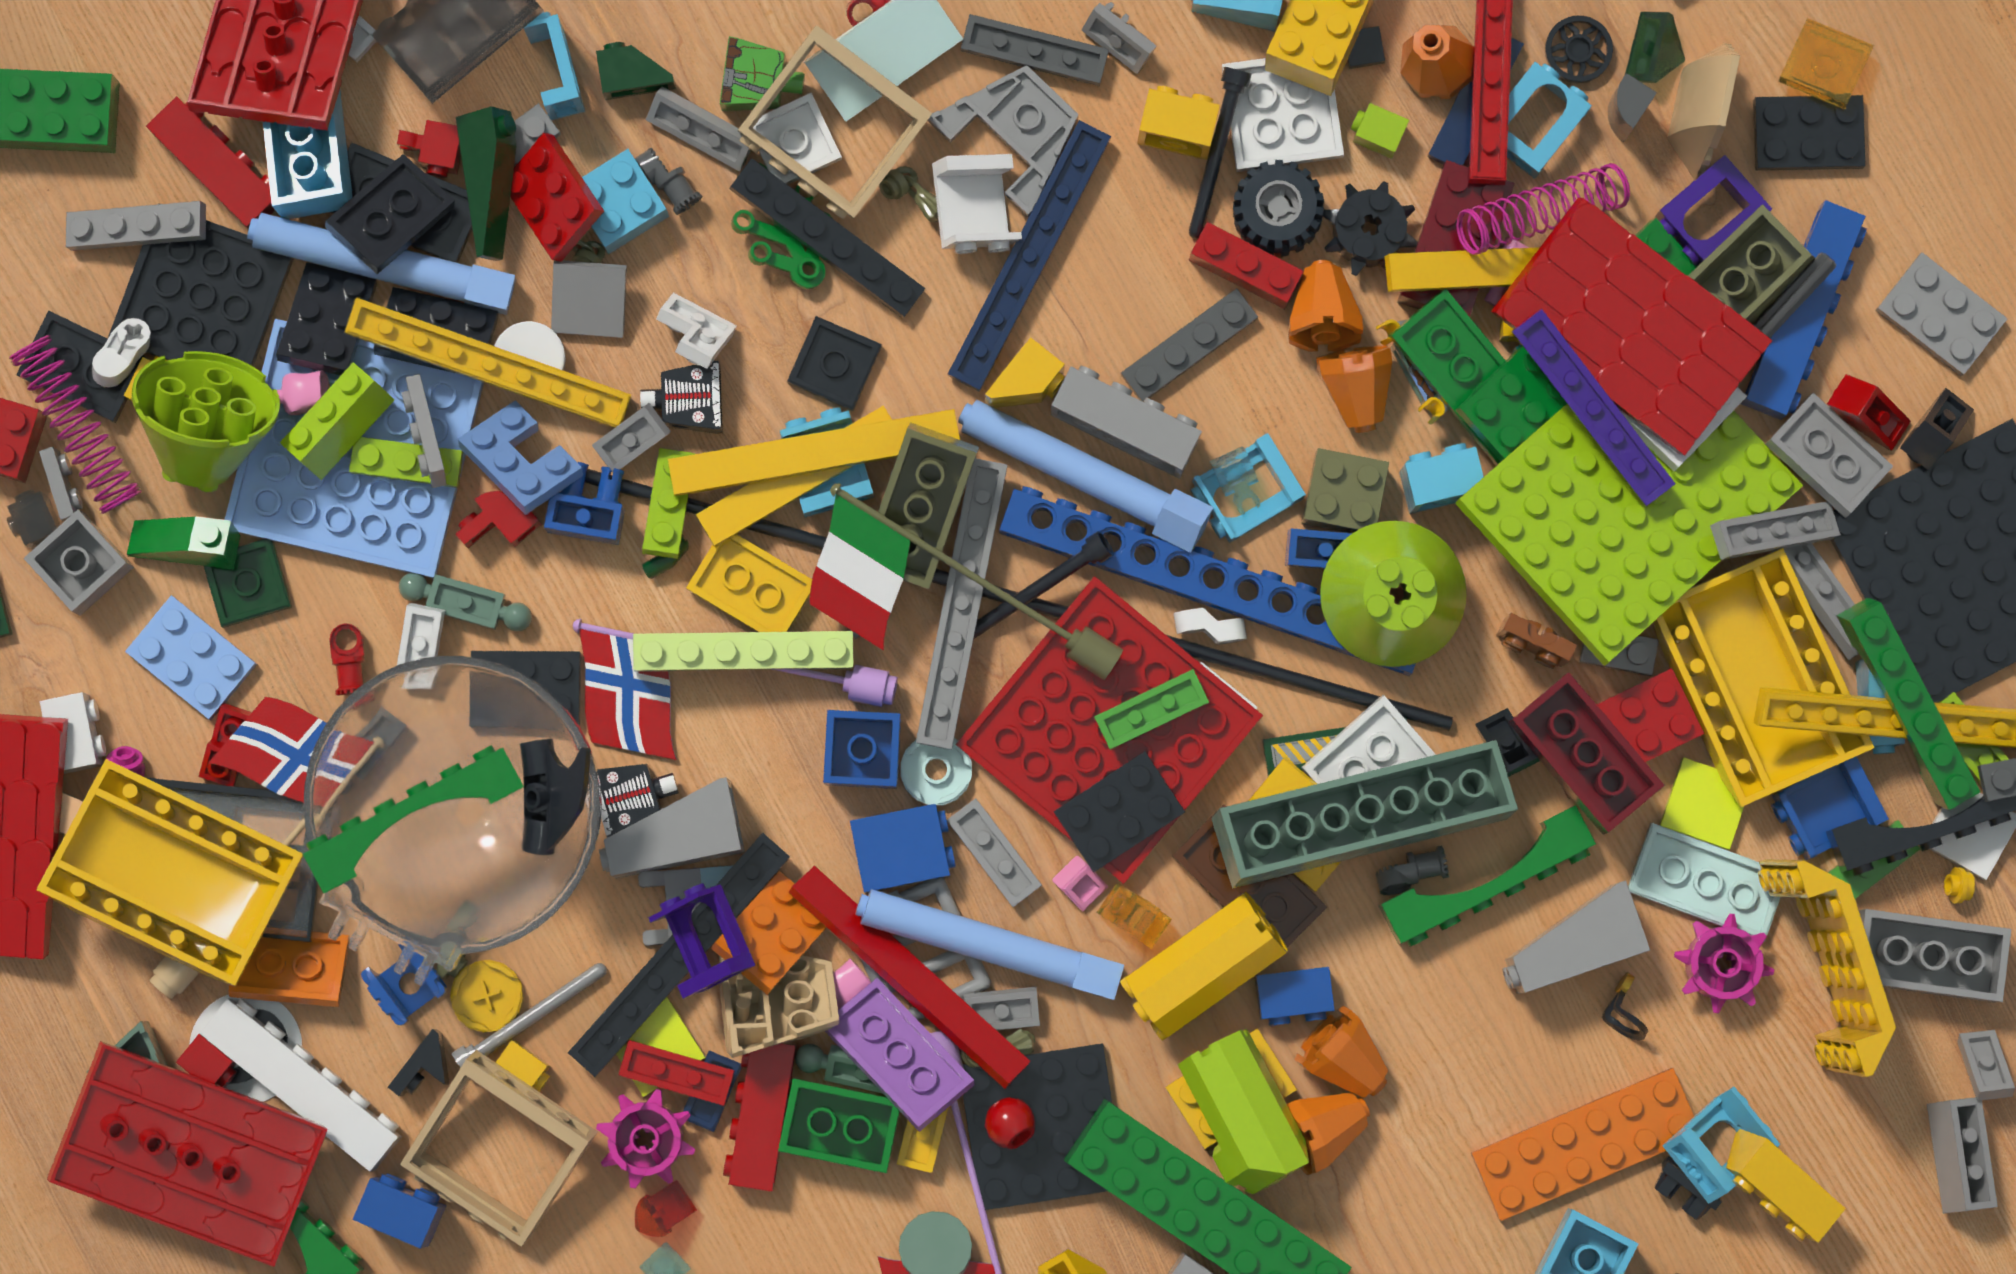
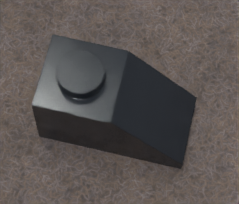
(1937, 429)

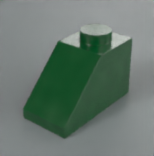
(629, 72)

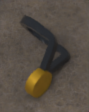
(1615, 1004)

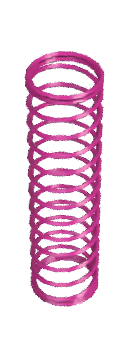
(1485, 239)
(133, 489)

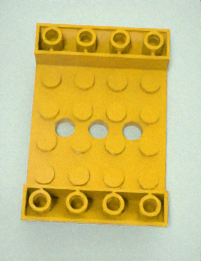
(1846, 965)

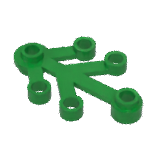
(792, 264)

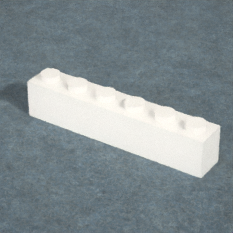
(300, 1083)

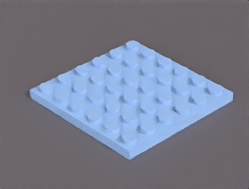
(348, 513)

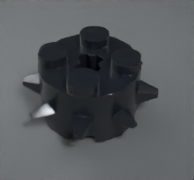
(1373, 207)

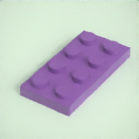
(899, 1055)

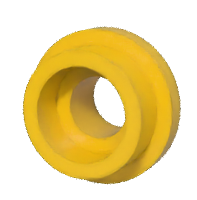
(1959, 885)

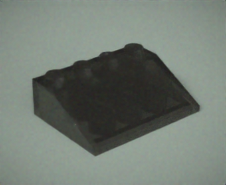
(447, 39)

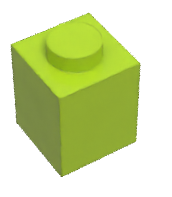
(1379, 130)

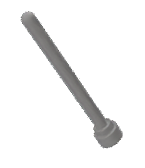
(533, 1014)

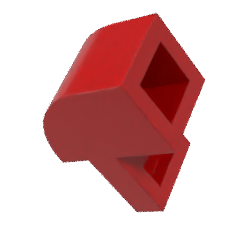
(499, 512)

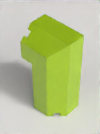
(1245, 1112)

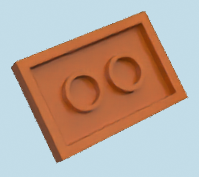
(775, 932)
(295, 971)

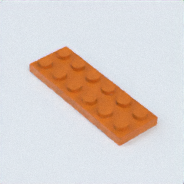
(1582, 1144)

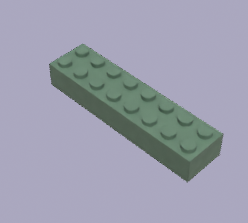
(1364, 813)

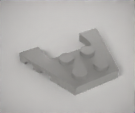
(1026, 118)

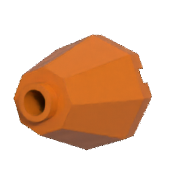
(1437, 61)
(1324, 310)
(1358, 384)
(1344, 1055)
(1328, 1126)

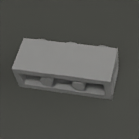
(1962, 1155)

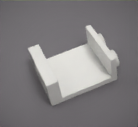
(973, 202)

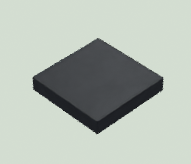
(834, 363)

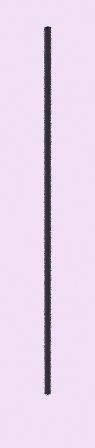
(1057, 610)

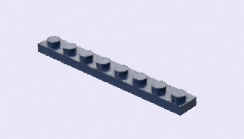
(1029, 256)

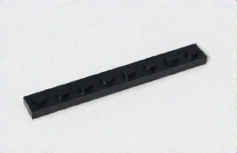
(667, 966)

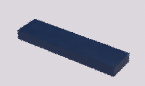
(1455, 134)

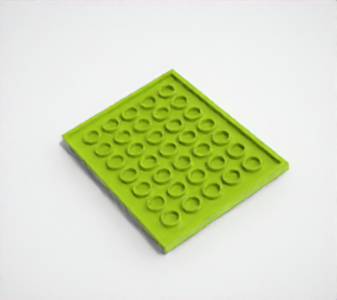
(1591, 541)

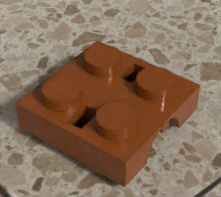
(1523, 634)

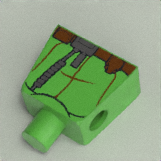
(750, 73)

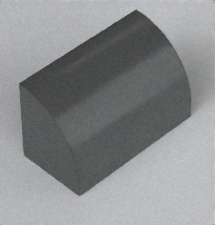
(1628, 105)

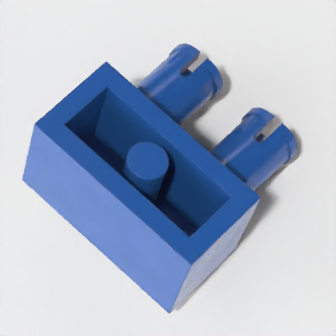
(587, 518)

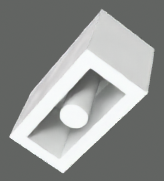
(83, 744)

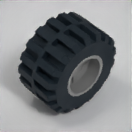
(1278, 207)

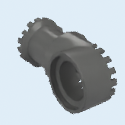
(672, 182)
(1418, 867)

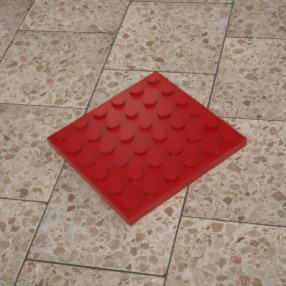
(1044, 732)

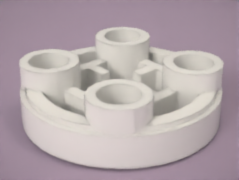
(534, 342)

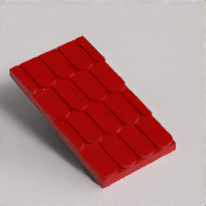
(274, 60)
(1637, 324)
(29, 828)
(187, 1153)

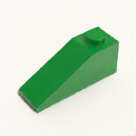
(186, 541)

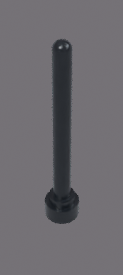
(1234, 84)
(1094, 550)

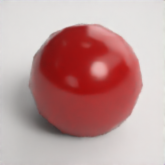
(1010, 1123)

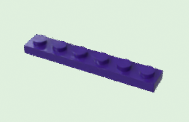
(1593, 407)

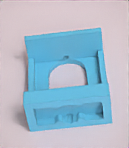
(566, 99)
(1576, 108)
(1233, 528)
(1694, 1157)

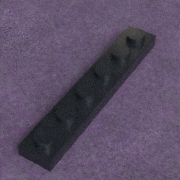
(827, 238)

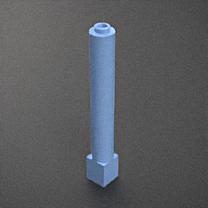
(410, 269)
(1175, 516)
(990, 944)

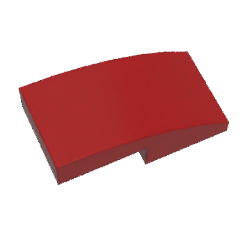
(227, 723)

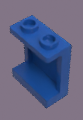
(1825, 803)
(902, 847)

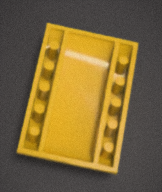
(1747, 635)
(169, 873)

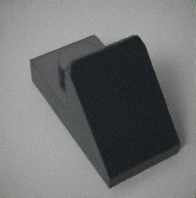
(1513, 749)
(428, 1056)

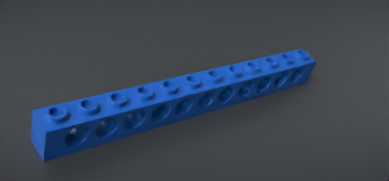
(1026, 503)

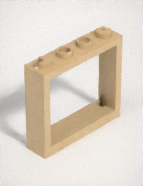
(871, 77)
(528, 1102)

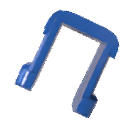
(392, 999)

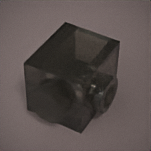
(32, 518)

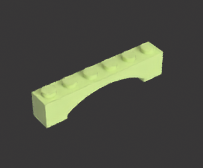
(742, 650)

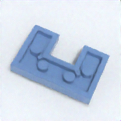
(493, 451)

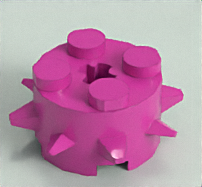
(1740, 950)
(641, 1160)

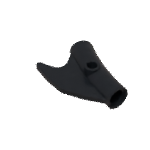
(551, 794)

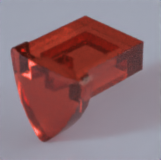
(663, 1210)

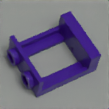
(1734, 183)
(679, 918)

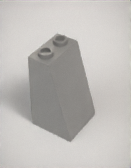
(681, 834)
(1586, 939)

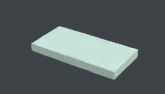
(892, 41)
(1702, 881)

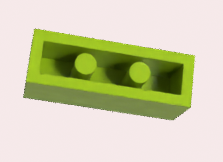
(337, 421)

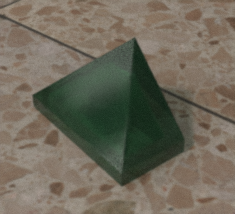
(1655, 47)

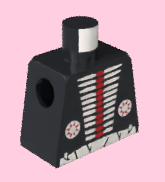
(689, 398)
(631, 795)

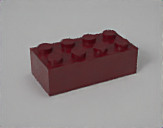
(1439, 229)
(1586, 753)

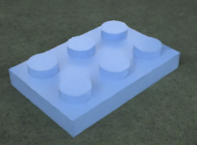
(191, 657)

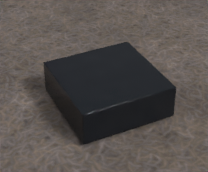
(1367, 49)

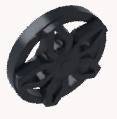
(1579, 49)

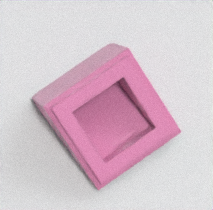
(1079, 883)

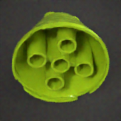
(203, 415)
(1359, 602)

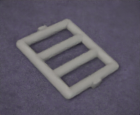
(981, 979)

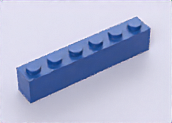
(1787, 356)

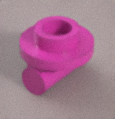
(128, 758)

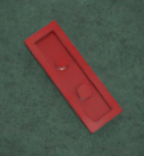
(676, 1072)

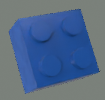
(862, 749)
(400, 1211)

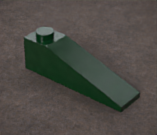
(488, 166)

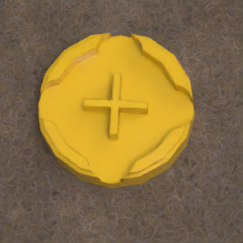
(486, 995)

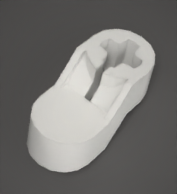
(121, 352)
(1201, 621)

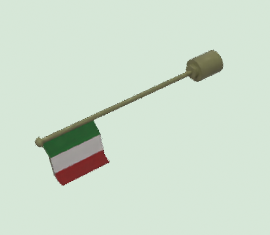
(866, 567)

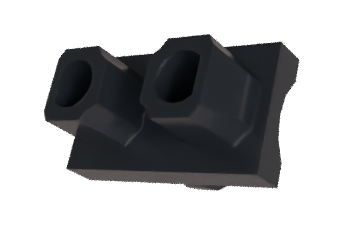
(1670, 1181)

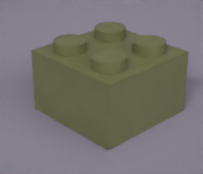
(1344, 491)

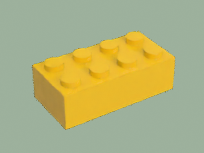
(1316, 41)

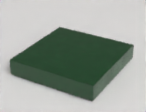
(252, 587)

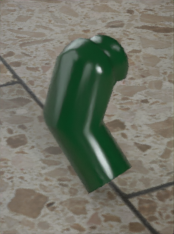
(659, 564)

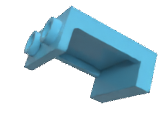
(853, 481)

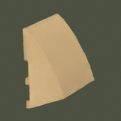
(1703, 107)
(795, 1008)

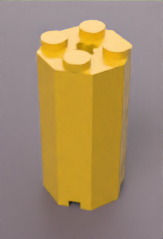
(1204, 966)

